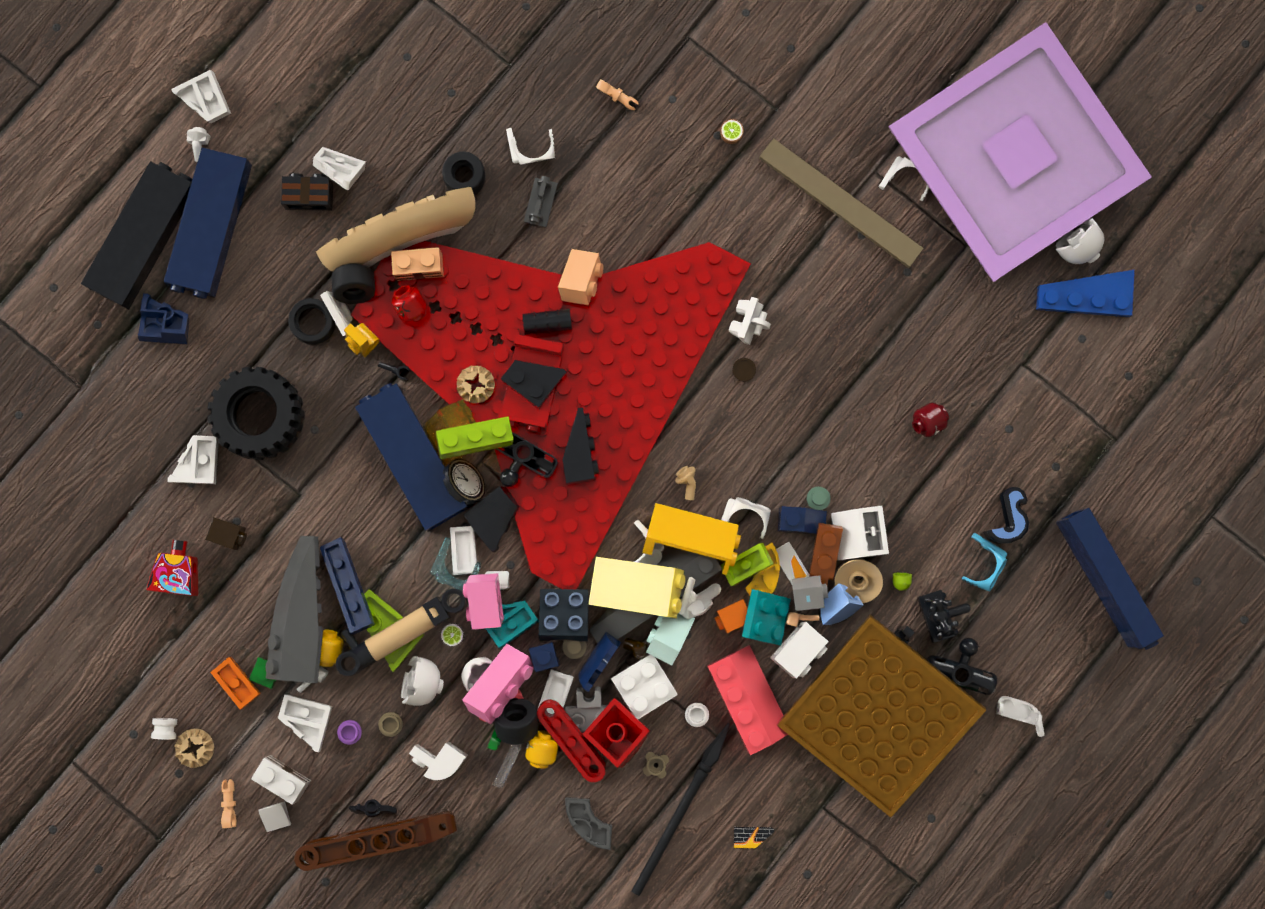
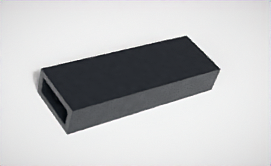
(139, 235)

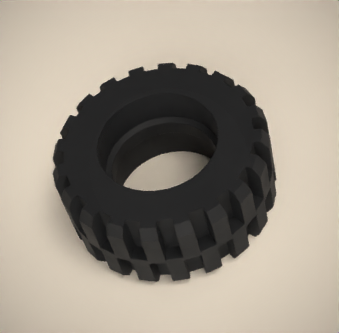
(231, 395)

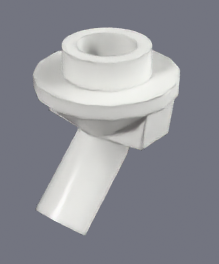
(197, 137)

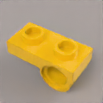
(360, 339)

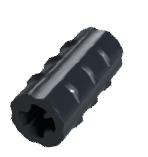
(547, 321)

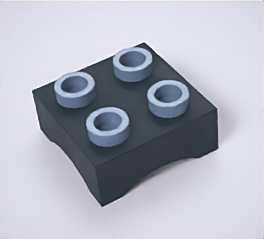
(563, 614)

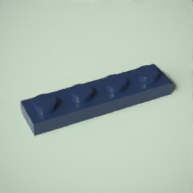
(347, 586)

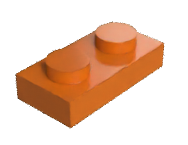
(235, 683)

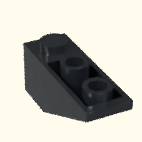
(577, 455)

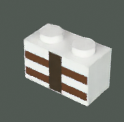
(281, 779)

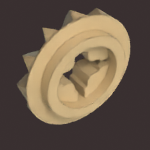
(479, 394)
(198, 737)

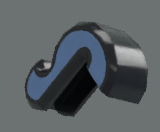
(1014, 517)

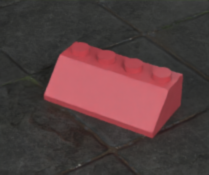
(748, 699)

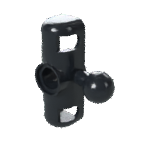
(536, 460)
(975, 676)

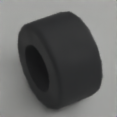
(459, 160)
(353, 283)
(517, 722)

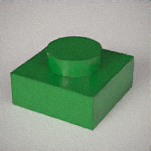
(259, 674)

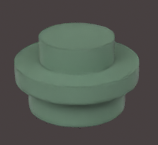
(818, 498)

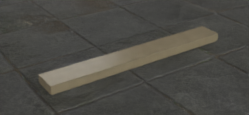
(841, 203)

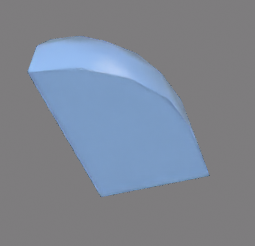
(839, 605)

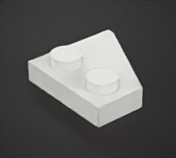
(204, 96)

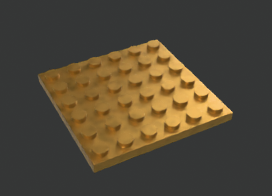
(881, 716)

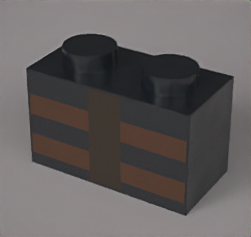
(307, 192)

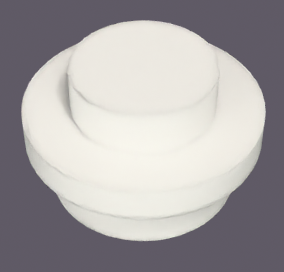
(697, 714)

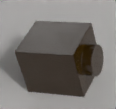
(226, 534)

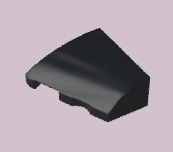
(492, 516)

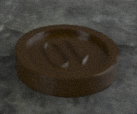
(744, 369)

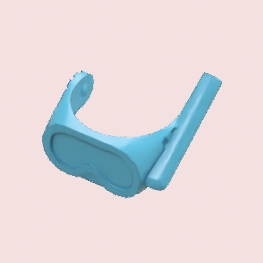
(1001, 560)

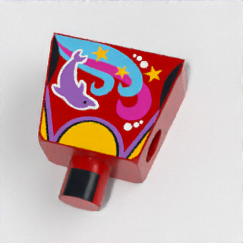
(175, 572)

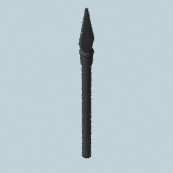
(710, 757)

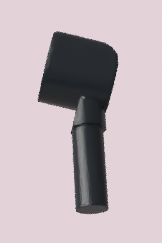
(394, 369)

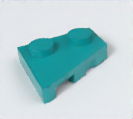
(517, 620)

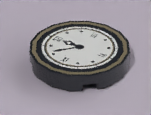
(464, 481)

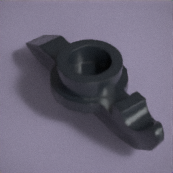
(373, 808)

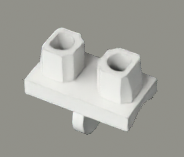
(753, 321)

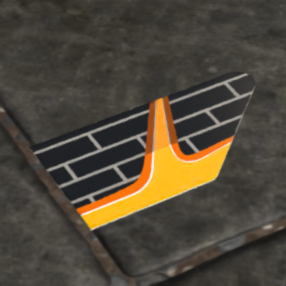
(750, 836)

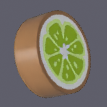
(731, 131)

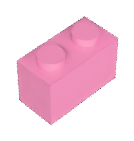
(484, 601)

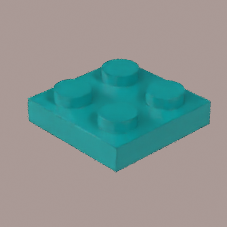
(766, 617)

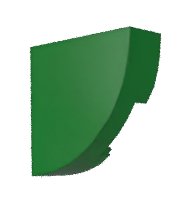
(494, 742)

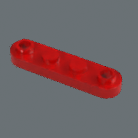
(571, 740)

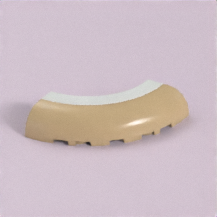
(400, 229)

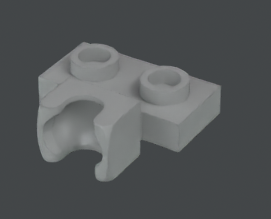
(586, 710)

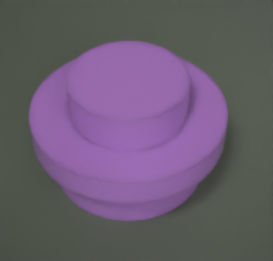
(349, 732)

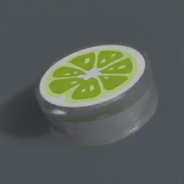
(452, 634)

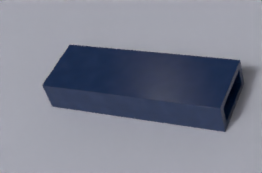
(207, 223)
(409, 455)
(1110, 579)

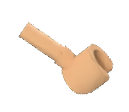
(793, 618)

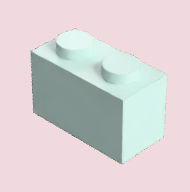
(669, 637)

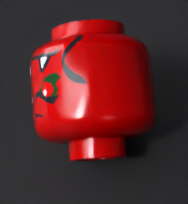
(409, 303)

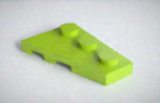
(383, 617)

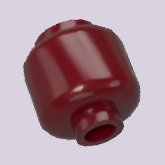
(930, 419)

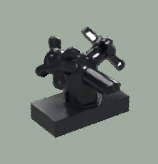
(939, 617)

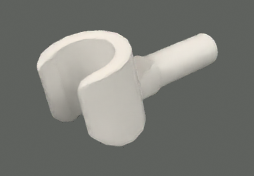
(322, 675)

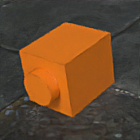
(731, 616)

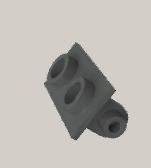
(540, 201)

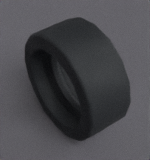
(294, 316)

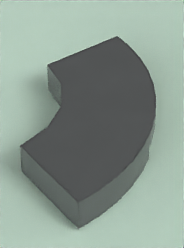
(587, 824)

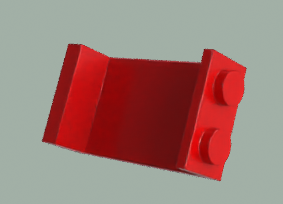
(516, 406)

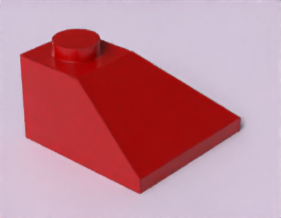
(617, 733)

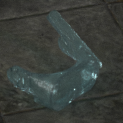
(441, 573)

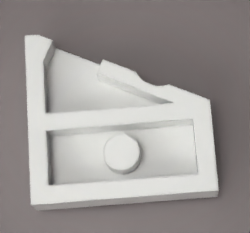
(339, 167)
(198, 462)
(306, 719)

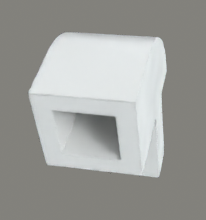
(442, 766)

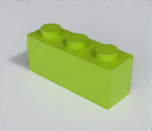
(474, 437)

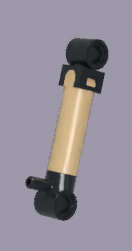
(398, 634)

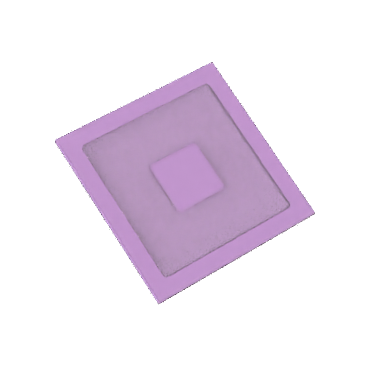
(1019, 152)

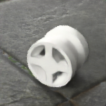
(164, 728)

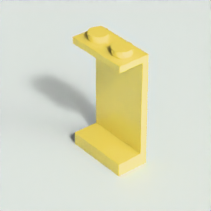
(637, 587)

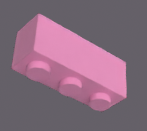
(499, 684)

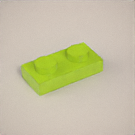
(748, 564)

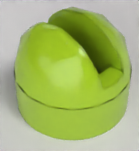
(902, 581)

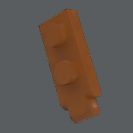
(825, 552)

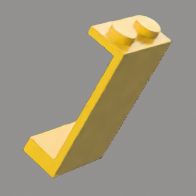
(693, 534)

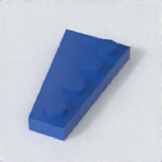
(1095, 295)

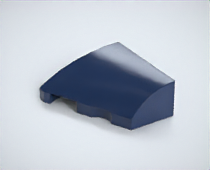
(162, 323)
(598, 660)

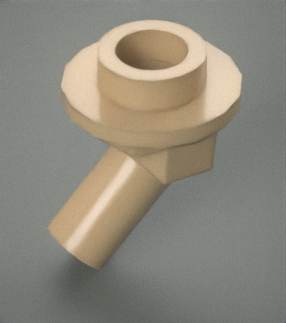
(686, 476)

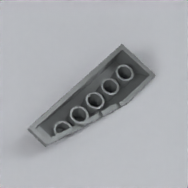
(620, 622)
(295, 632)

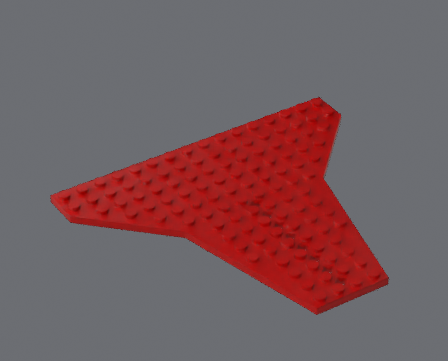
(622, 365)

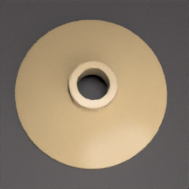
(866, 588)

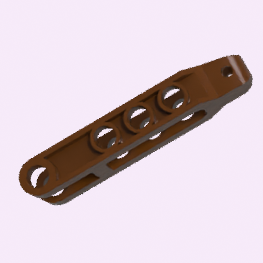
(344, 848)

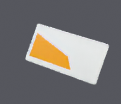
(790, 562)

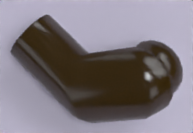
(638, 648)

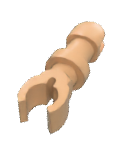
(617, 95)
(228, 816)

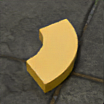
(767, 578)

